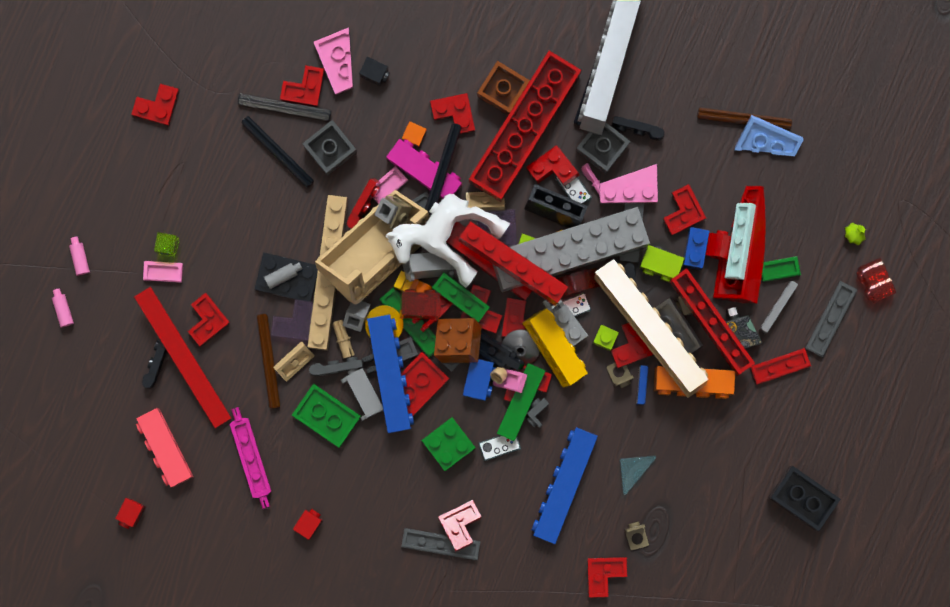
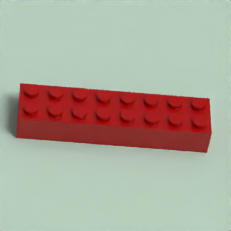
(524, 126)

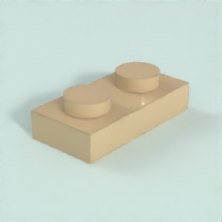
(484, 201)
(293, 361)

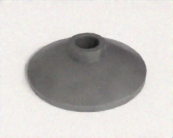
(522, 339)

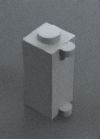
(426, 266)
(364, 392)

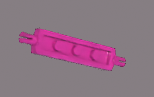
(250, 457)

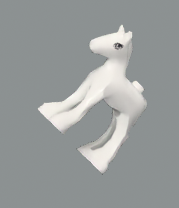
(437, 231)

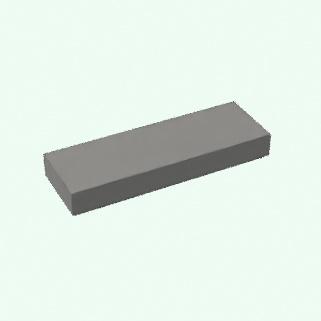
(778, 307)

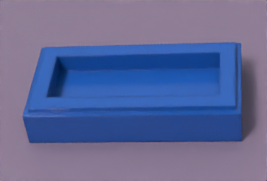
(642, 383)

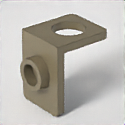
(402, 213)
(622, 381)
(636, 528)

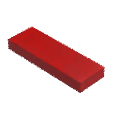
(780, 366)

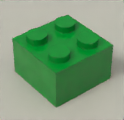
(448, 444)

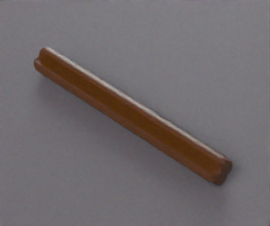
(741, 118)
(268, 361)

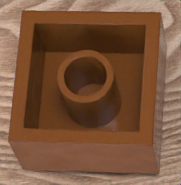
(502, 88)
(457, 340)

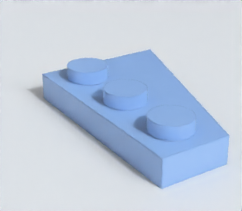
(766, 137)

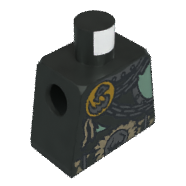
(742, 328)

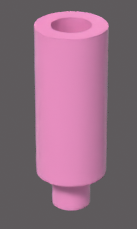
(79, 257)
(62, 309)

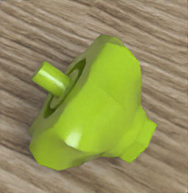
(855, 233)

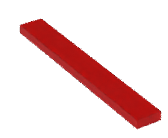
(182, 357)

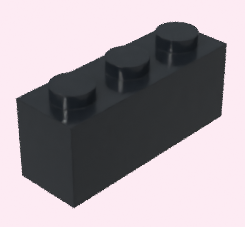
(555, 207)

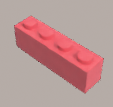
(164, 447)

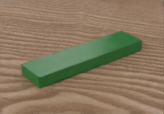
(425, 339)
(520, 403)

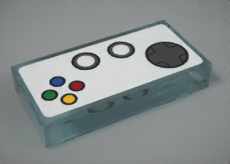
(575, 190)
(577, 304)
(498, 446)

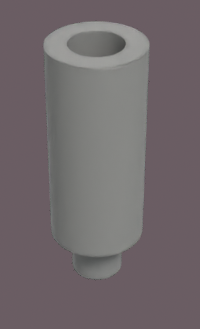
(282, 275)

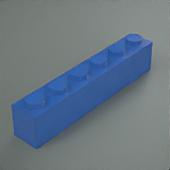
(389, 373)
(565, 485)

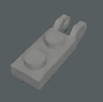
(566, 320)

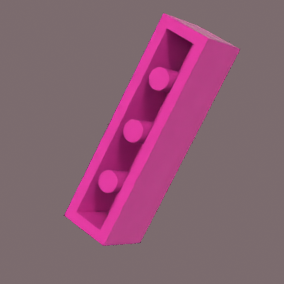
(420, 168)

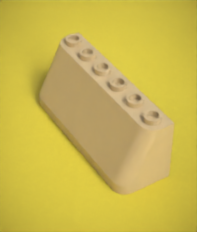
(364, 255)

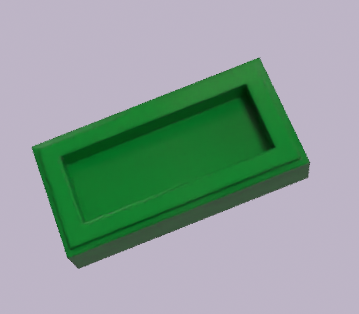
(780, 269)

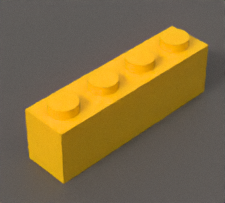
(555, 347)

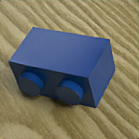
(695, 248)
(478, 380)

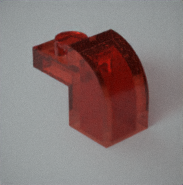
(579, 282)

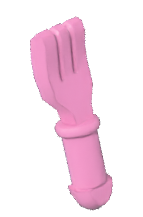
(591, 177)

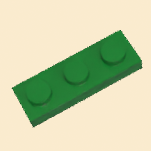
(460, 297)

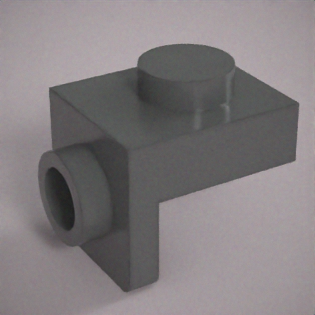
(537, 406)

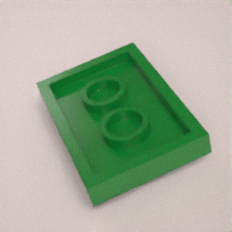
(326, 415)

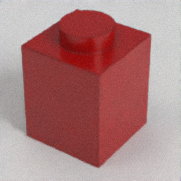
(718, 245)
(130, 513)
(308, 523)

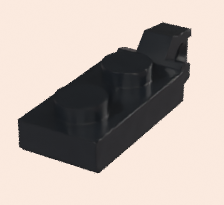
(499, 353)

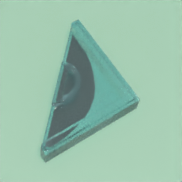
(633, 469)

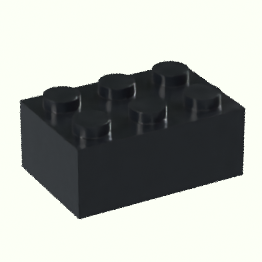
(804, 498)

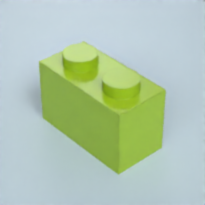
(661, 263)

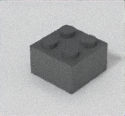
(329, 148)
(603, 149)

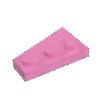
(336, 59)
(631, 188)

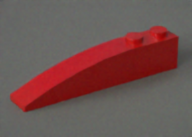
(748, 289)

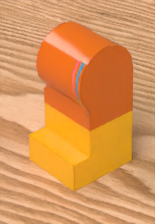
(403, 284)

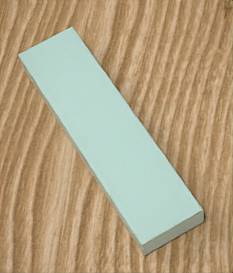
(740, 241)

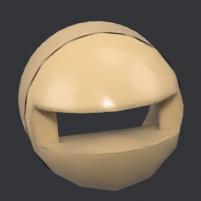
(498, 375)

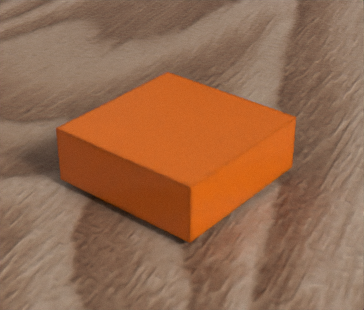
(414, 133)

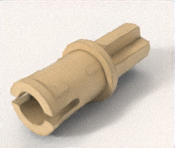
(343, 339)

